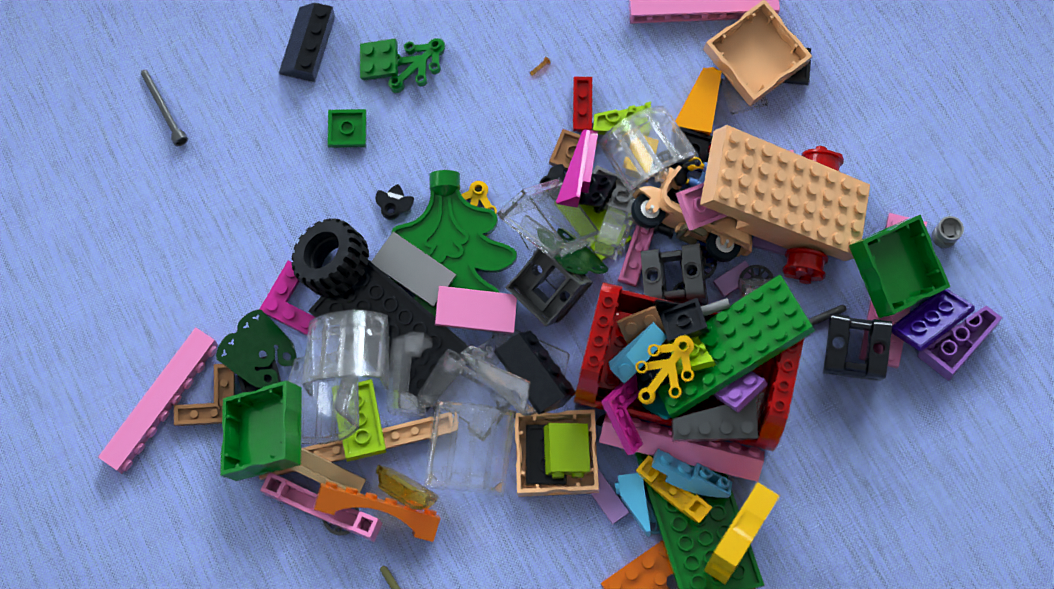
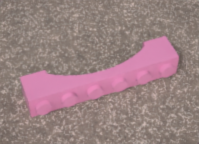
(304, 500)

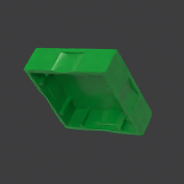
(899, 266)
(261, 431)

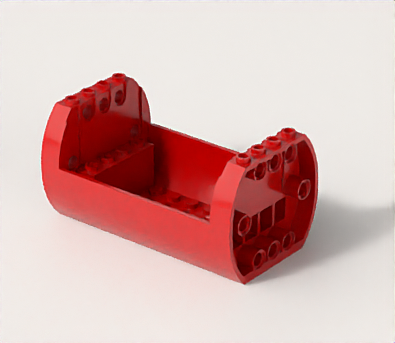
(606, 341)

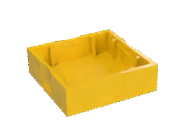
(741, 533)

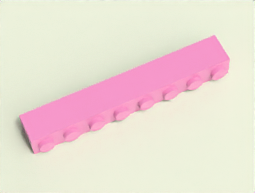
(691, 10)
(158, 401)
(716, 455)

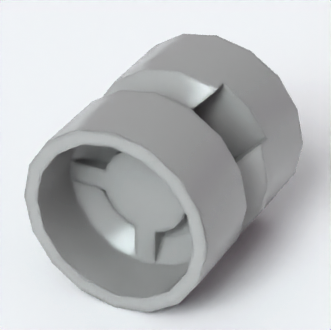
(947, 232)

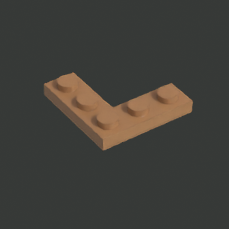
(208, 412)

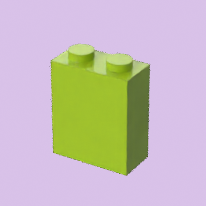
(566, 449)

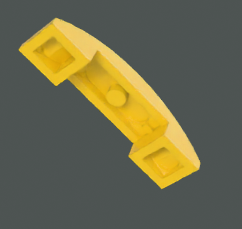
(683, 500)

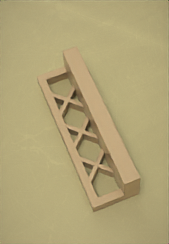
(324, 470)

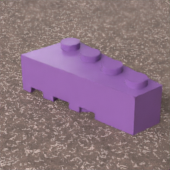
(957, 345)

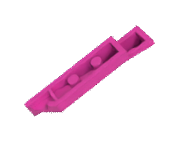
(579, 170)

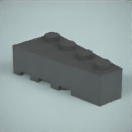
(717, 424)

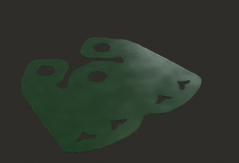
(581, 258)
(248, 342)

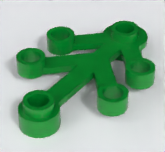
(418, 62)

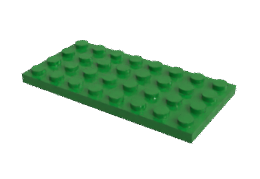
(741, 341)
(693, 543)

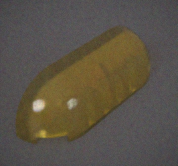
(405, 489)

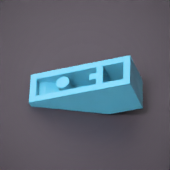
(625, 361)
(633, 497)

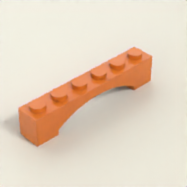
(332, 498)

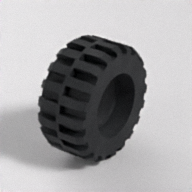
(316, 246)

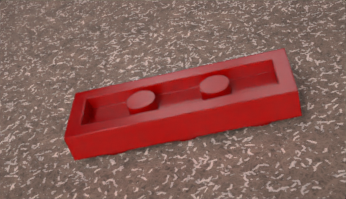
(582, 104)

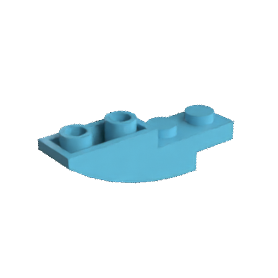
(695, 480)

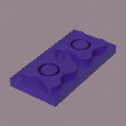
(932, 319)

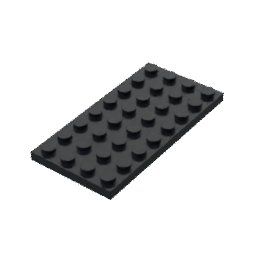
(405, 315)

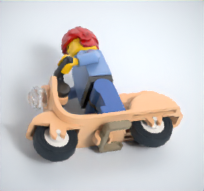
(655, 207)

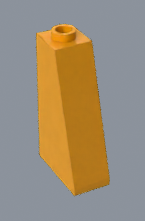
(701, 103)

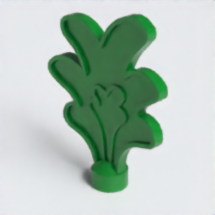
(455, 236)

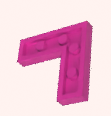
(276, 303)
(615, 407)

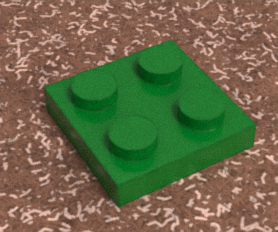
(379, 59)
(347, 128)

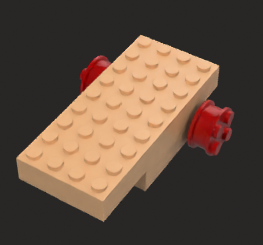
(787, 199)

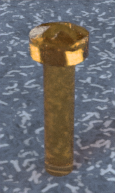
(541, 65)

